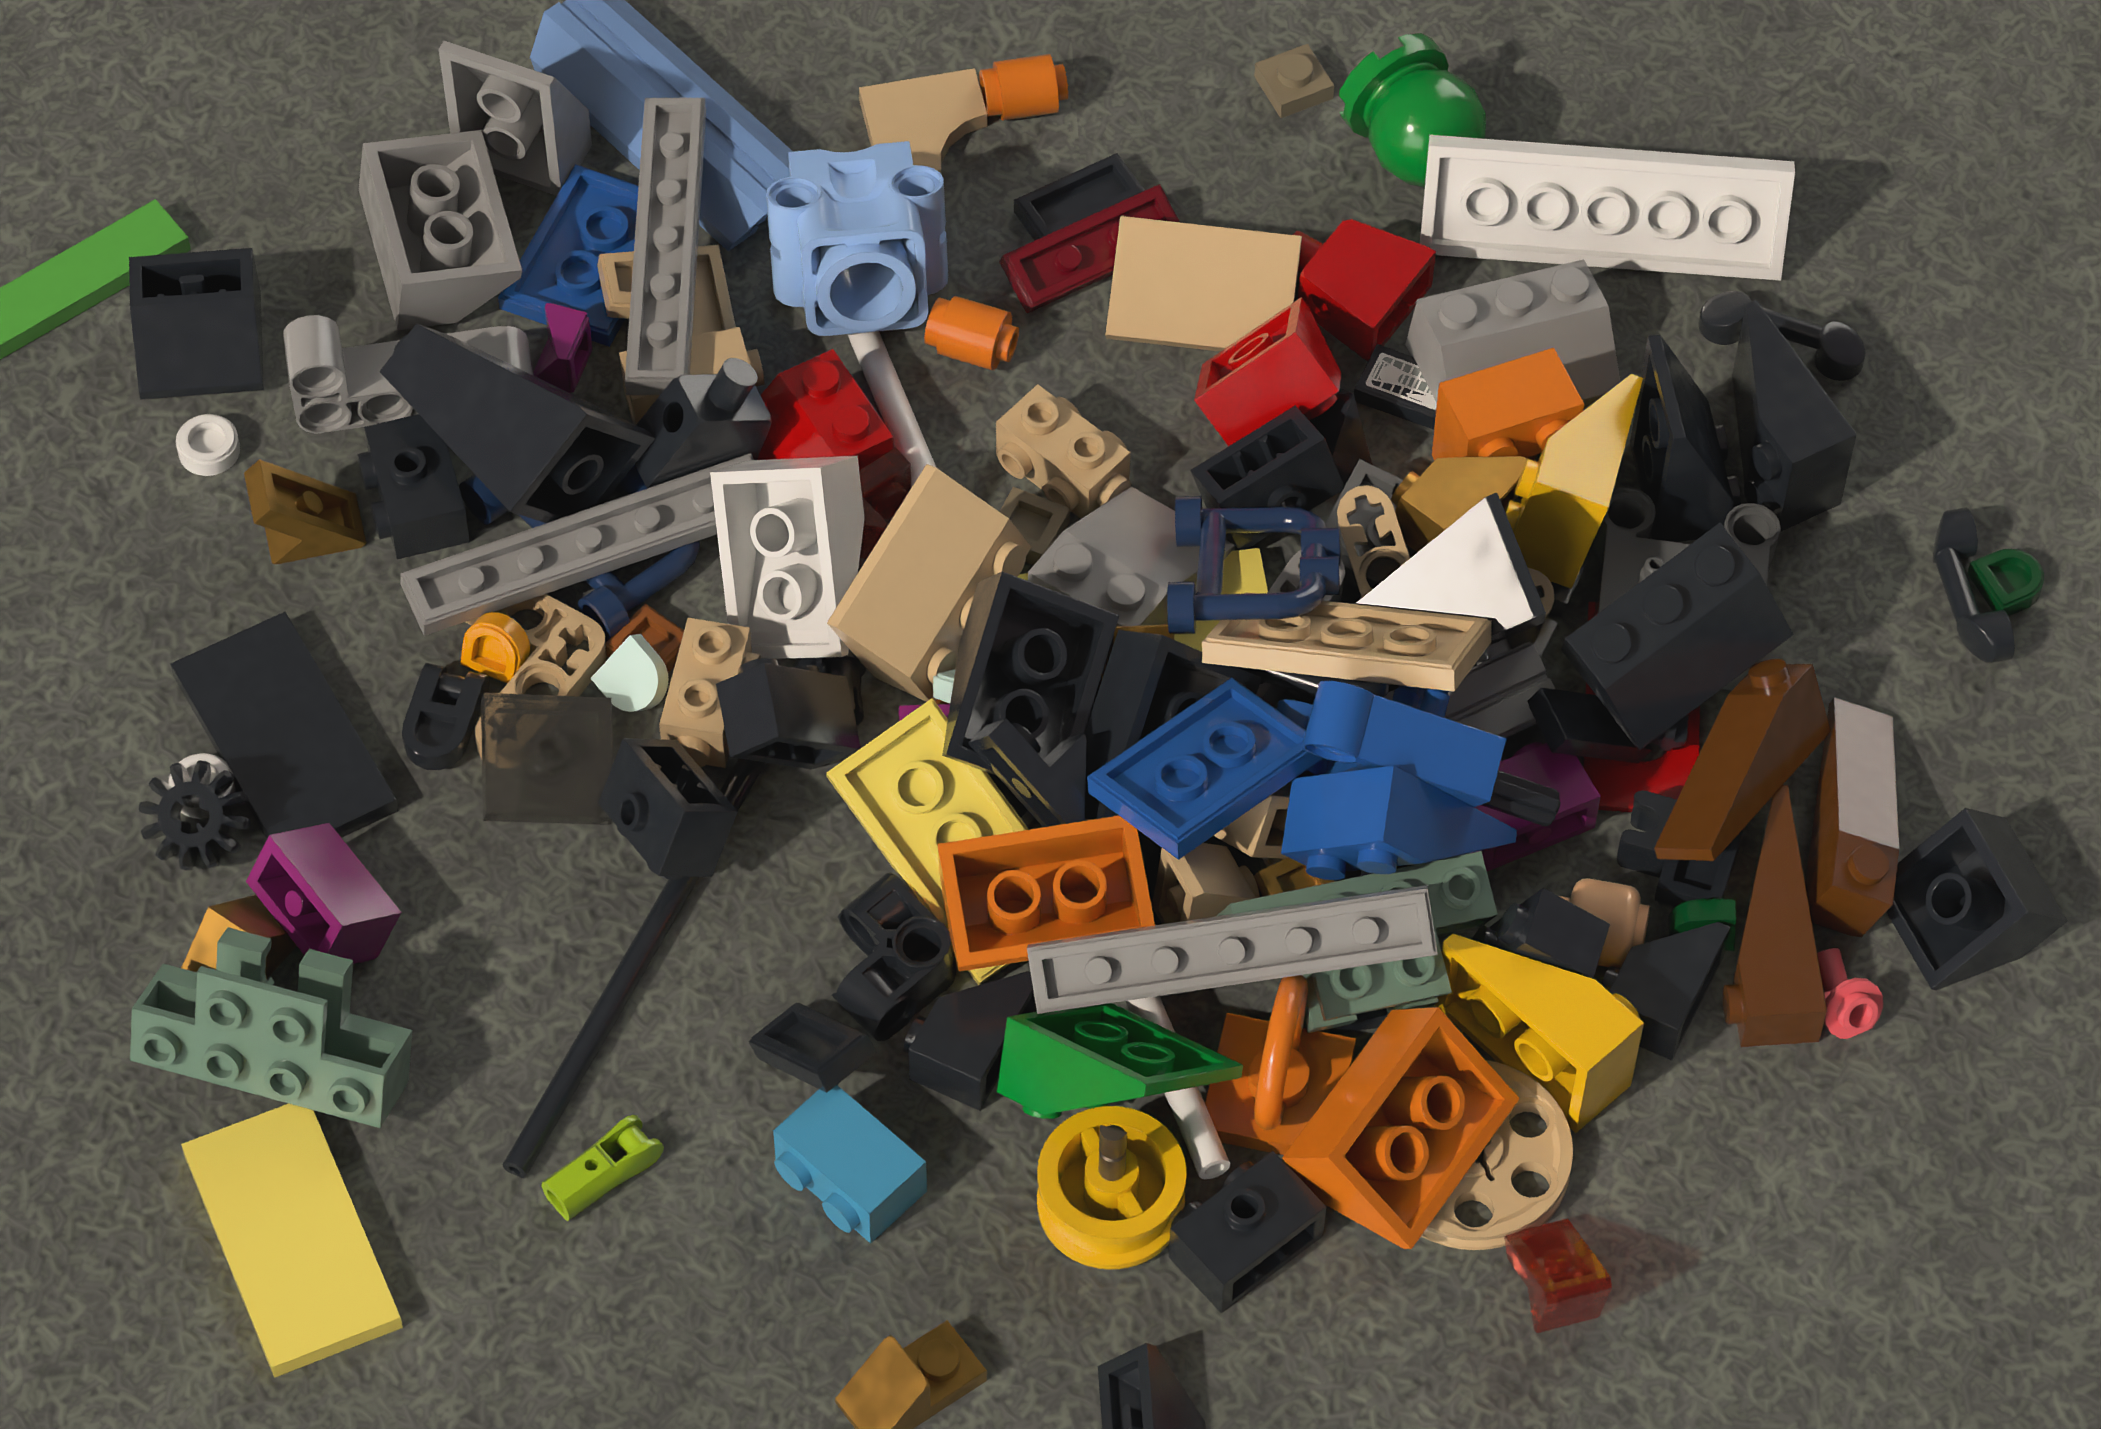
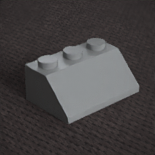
(437, 226)
(1514, 319)

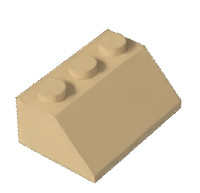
(920, 581)

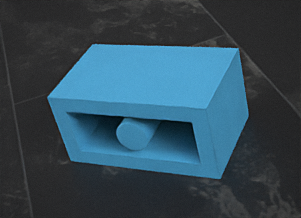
(849, 1163)

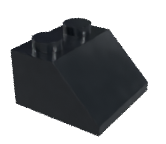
(1971, 900)

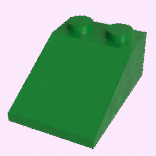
(1098, 1059)

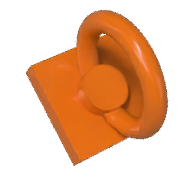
(1282, 1073)

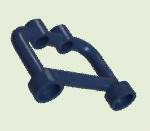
(1208, 529)
(611, 597)

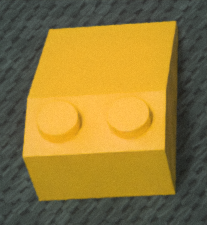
(1572, 485)
(1544, 1023)

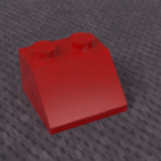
(1268, 373)
(822, 414)

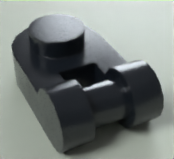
(436, 732)

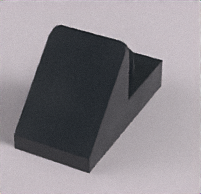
(1048, 787)

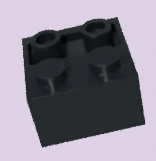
(196, 323)

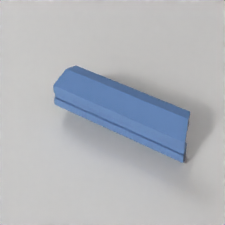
(617, 60)

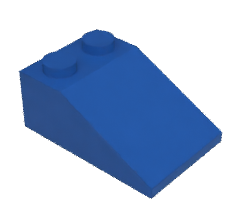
(1380, 822)

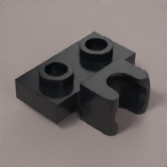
(1678, 879)

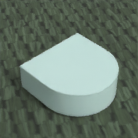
(633, 676)

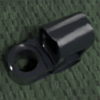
(887, 984)

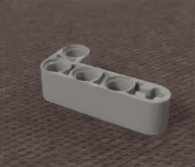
(343, 386)

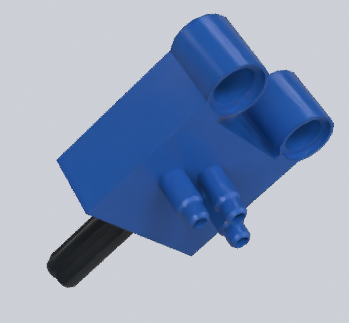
(1411, 732)

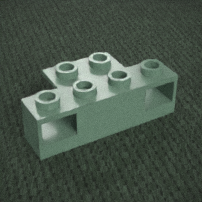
(1459, 904)
(269, 1039)

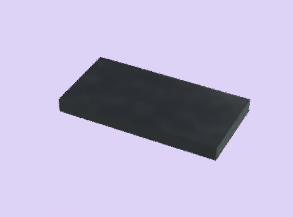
(283, 731)

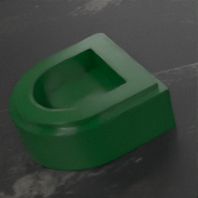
(2008, 579)
(1703, 912)

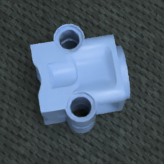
(858, 238)

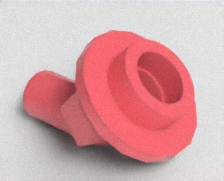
(1847, 999)

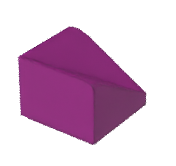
(566, 347)

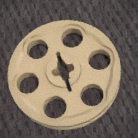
(1502, 1160)

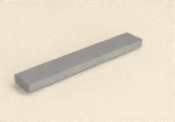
(665, 244)
(563, 551)
(1232, 949)

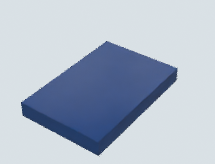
(560, 264)
(1203, 768)

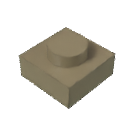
(1294, 80)
(1036, 519)

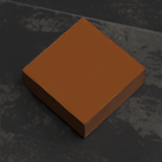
(657, 630)

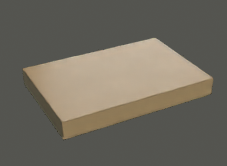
(1197, 282)

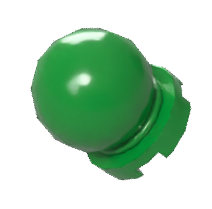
(1406, 100)

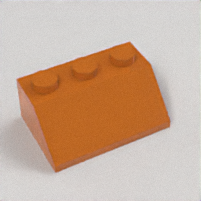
(1041, 888)
(1402, 1125)

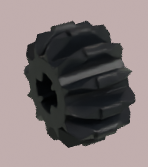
(178, 830)

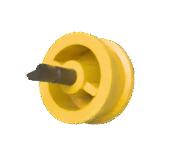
(1110, 1187)

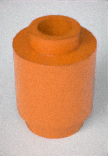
(1023, 87)
(971, 332)

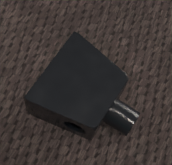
(704, 423)

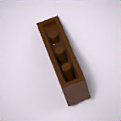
(1751, 751)
(1854, 822)
(1777, 972)

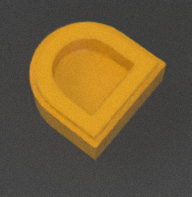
(495, 646)

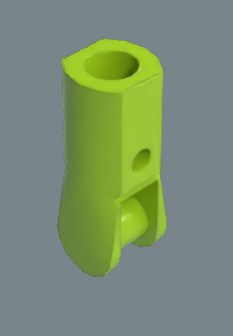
(595, 1172)

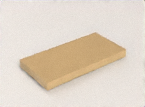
(1356, 645)

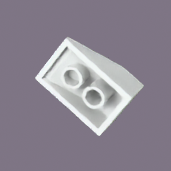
(789, 549)

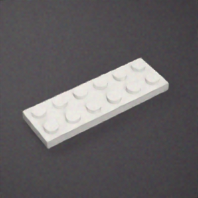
(1607, 207)

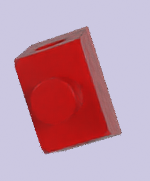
(1363, 282)

